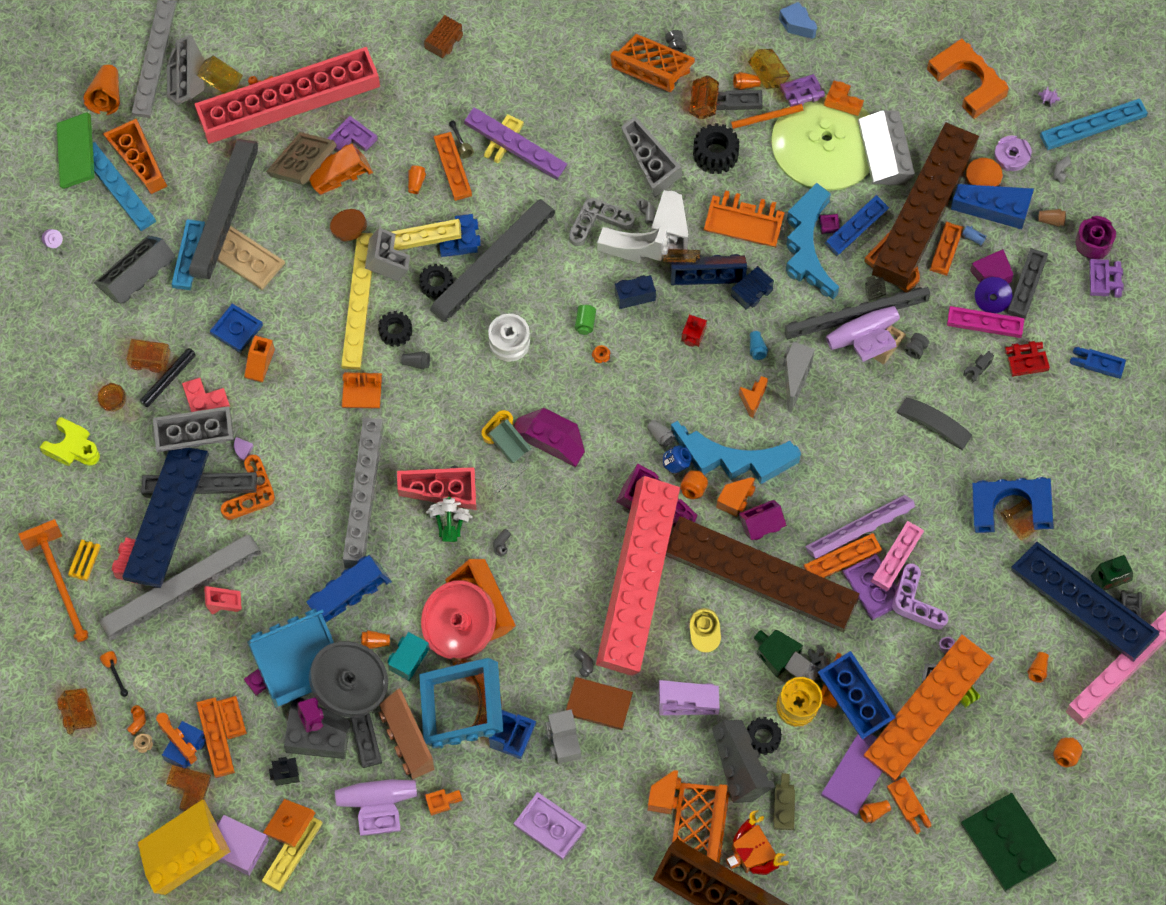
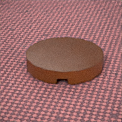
(348, 224)

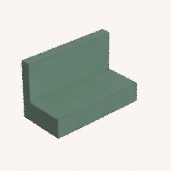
(509, 441)

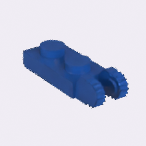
(1099, 362)

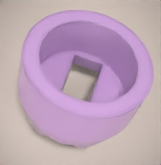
(948, 641)

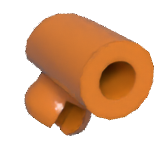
(138, 720)

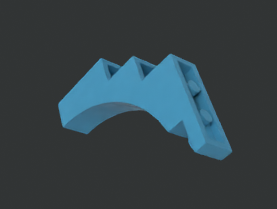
(709, 455)

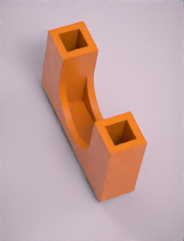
(962, 56)

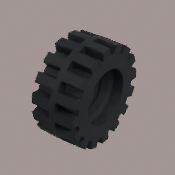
(433, 271)
(395, 318)
(764, 748)

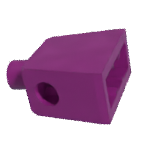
(992, 266)

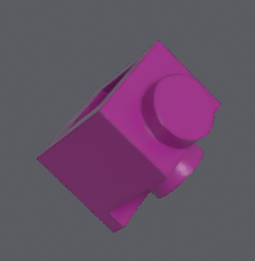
(310, 715)

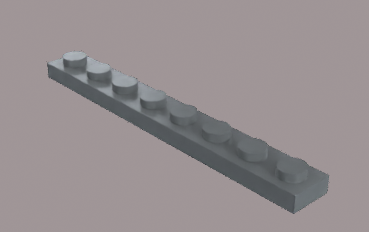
(847, 314)

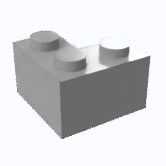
(383, 257)
(562, 732)

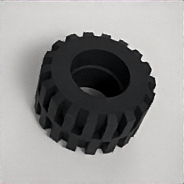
(711, 160)

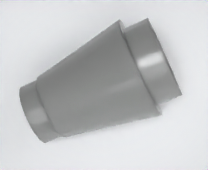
(661, 433)

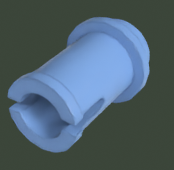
(974, 235)

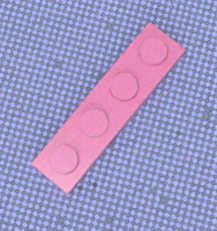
(897, 556)

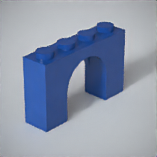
(988, 494)

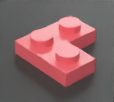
(199, 400)

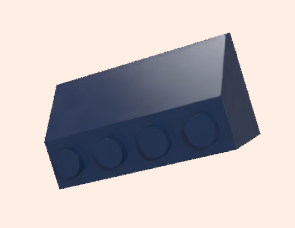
(709, 270)

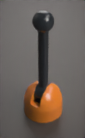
(109, 660)

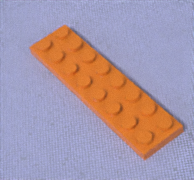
(928, 707)

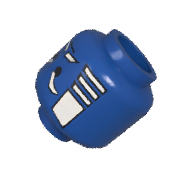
(676, 459)

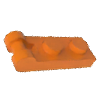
(176, 736)

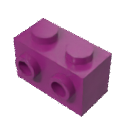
(762, 520)

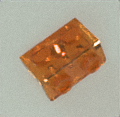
(76, 710)

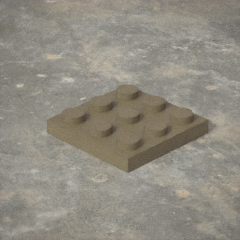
(301, 158)

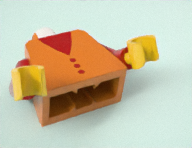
(753, 849)

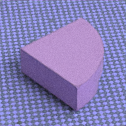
(242, 448)

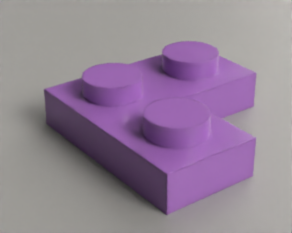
(353, 132)

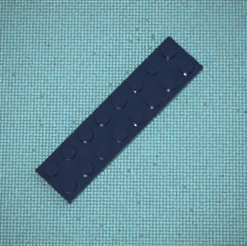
(165, 516)
(1085, 601)

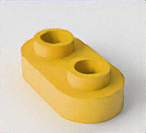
(494, 422)

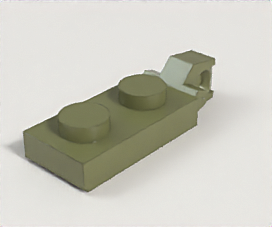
(784, 804)

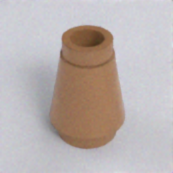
(1053, 217)

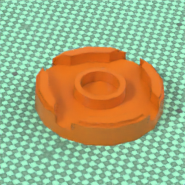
(984, 172)

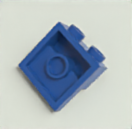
(468, 242)

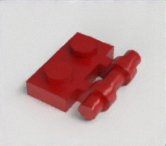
(1027, 363)

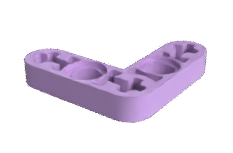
(910, 604)

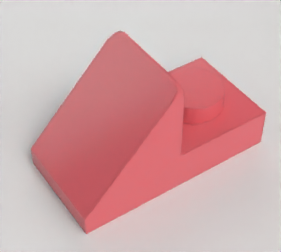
(222, 599)

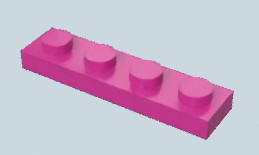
(985, 322)

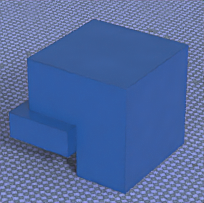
(515, 735)

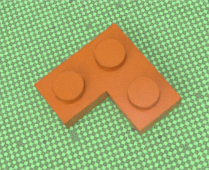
(838, 99)

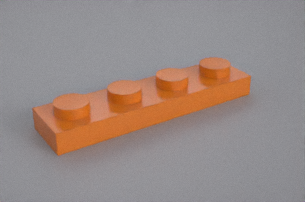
(452, 166)
(844, 556)
(215, 737)

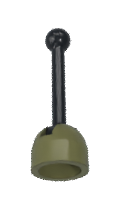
(465, 150)

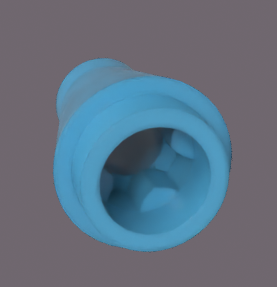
(758, 348)

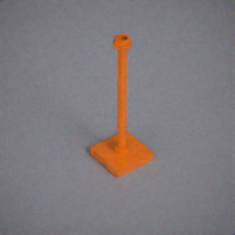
(40, 537)

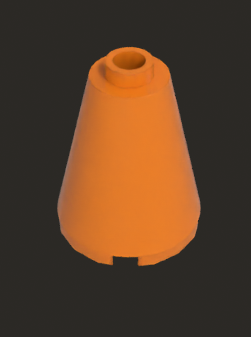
(103, 91)

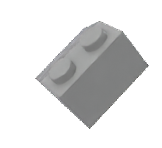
(797, 367)

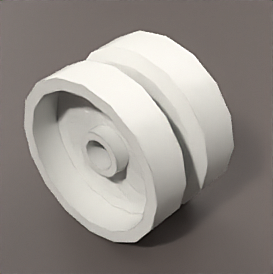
(509, 337)

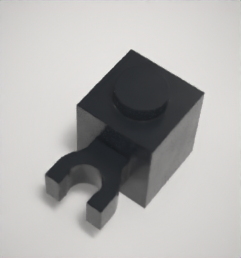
(284, 771)

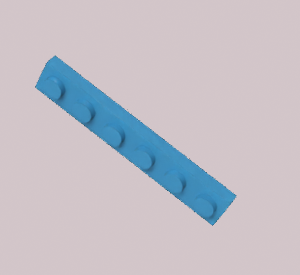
(1093, 124)
(121, 190)

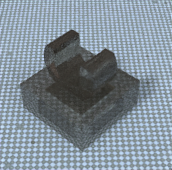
(875, 288)

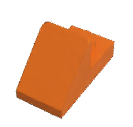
(752, 398)

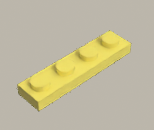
(427, 234)
(289, 858)

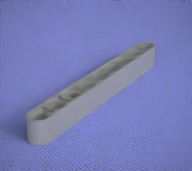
(179, 586)

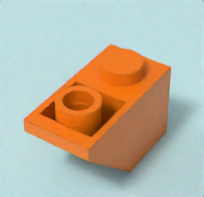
(259, 358)
(734, 496)
(662, 794)

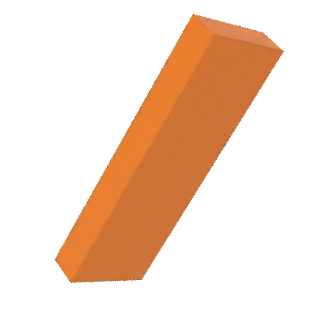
(946, 248)

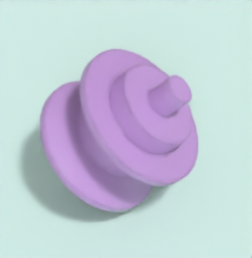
(1049, 96)
(52, 238)

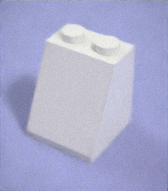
(672, 216)

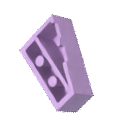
(688, 698)

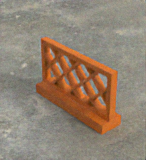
(645, 70)
(717, 821)

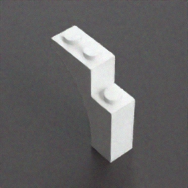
(634, 245)

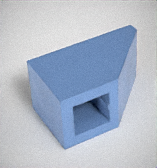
(797, 22)

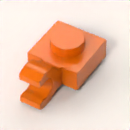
(440, 801)

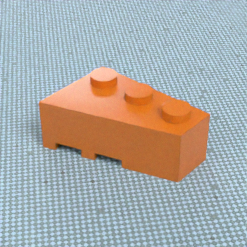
(339, 167)

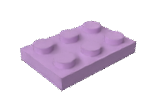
(550, 826)

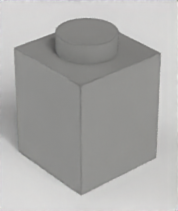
(802, 667)

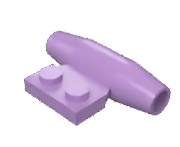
(866, 333)
(377, 802)

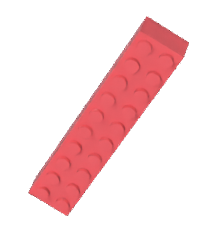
(287, 95)
(638, 576)

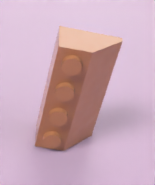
(406, 735)

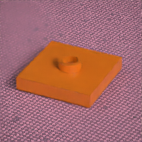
(289, 822)

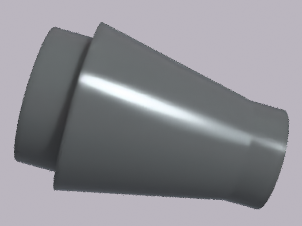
(418, 360)

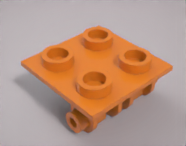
(361, 390)

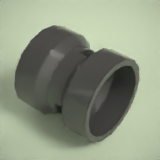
(675, 40)
(917, 345)

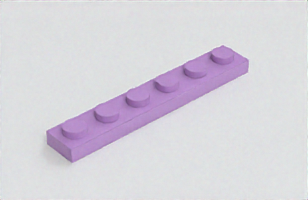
(860, 526)

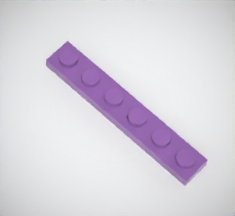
(515, 143)

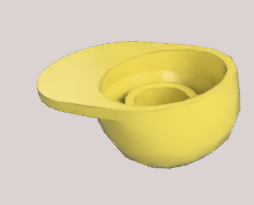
(705, 630)

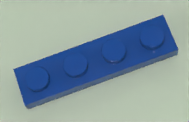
(856, 225)

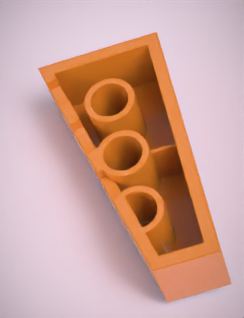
(136, 152)

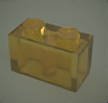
(768, 68)
(219, 75)

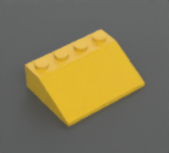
(182, 848)

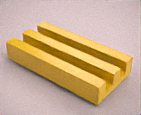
(89, 545)

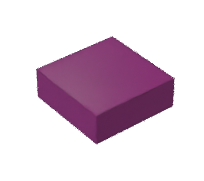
(829, 223)

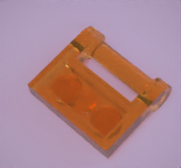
(1022, 526)

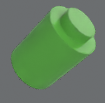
(585, 319)

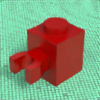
(694, 331)

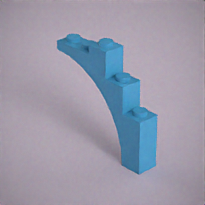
(800, 241)

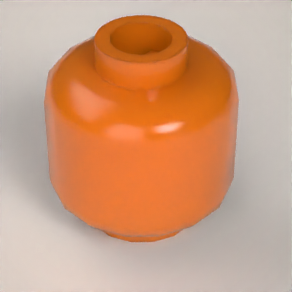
(694, 484)
(1067, 752)

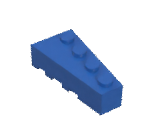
(994, 203)
(349, 588)

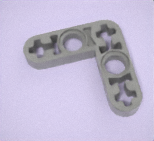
(593, 214)

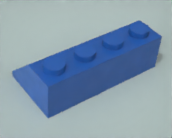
(856, 695)

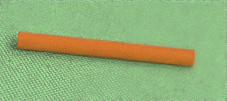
(767, 116)

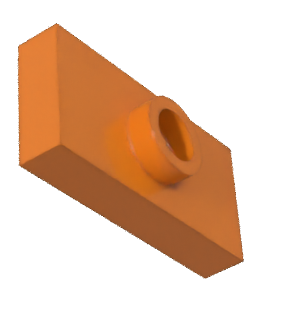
(231, 717)

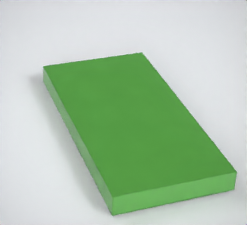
(75, 150)

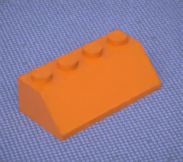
(479, 573)

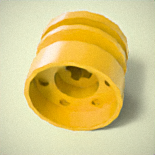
(804, 692)

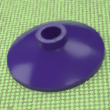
(996, 286)

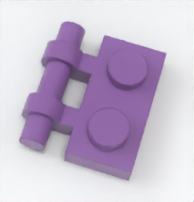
(805, 85)
(1099, 278)

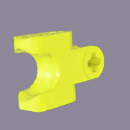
(73, 446)

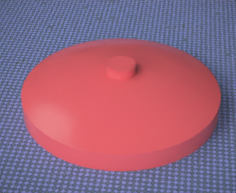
(458, 620)

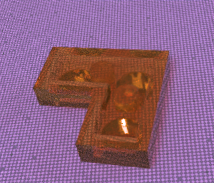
(192, 782)

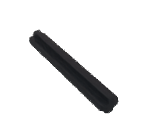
(167, 377)

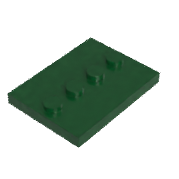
(1008, 842)

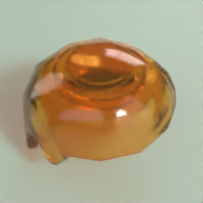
(111, 394)

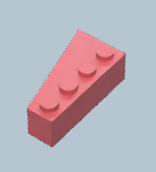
(436, 484)

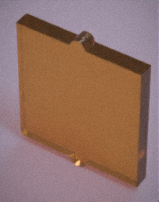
(682, 255)

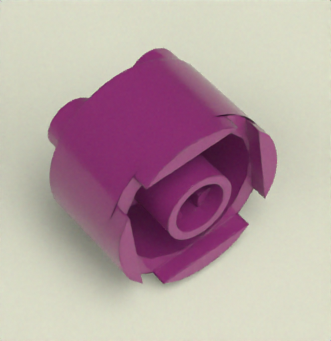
(1095, 237)

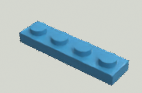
(189, 243)

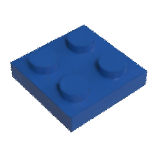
(236, 328)

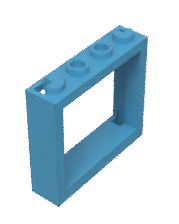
(492, 695)

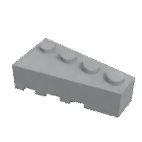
(652, 158)

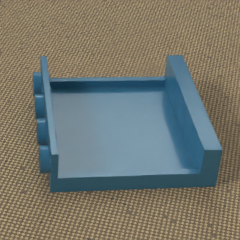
(287, 654)

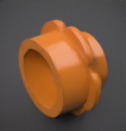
(601, 350)

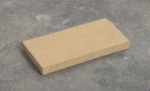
(249, 259)

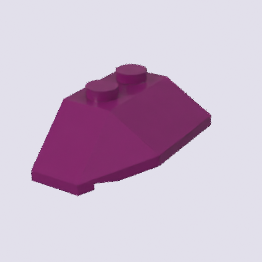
(552, 435)

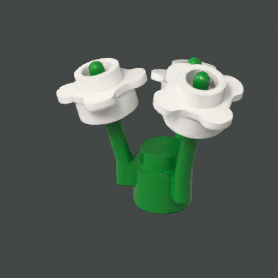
(438, 510)

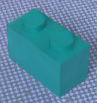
(408, 656)

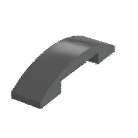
(936, 421)

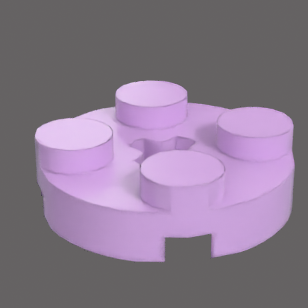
(1009, 162)

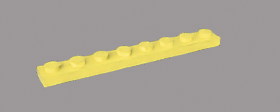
(357, 306)

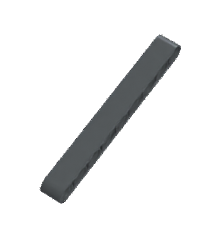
(223, 209)
(494, 257)

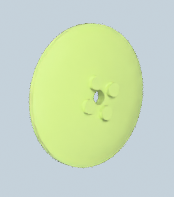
(809, 158)

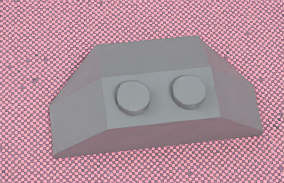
(183, 70)

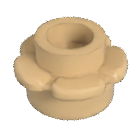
(143, 738)

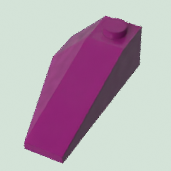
(627, 492)

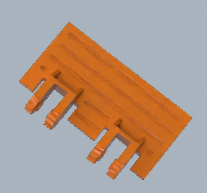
(744, 222)

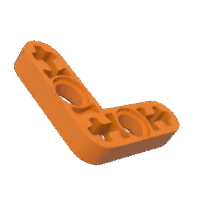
(261, 489)

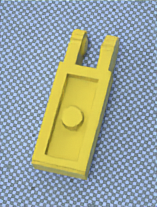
(512, 123)

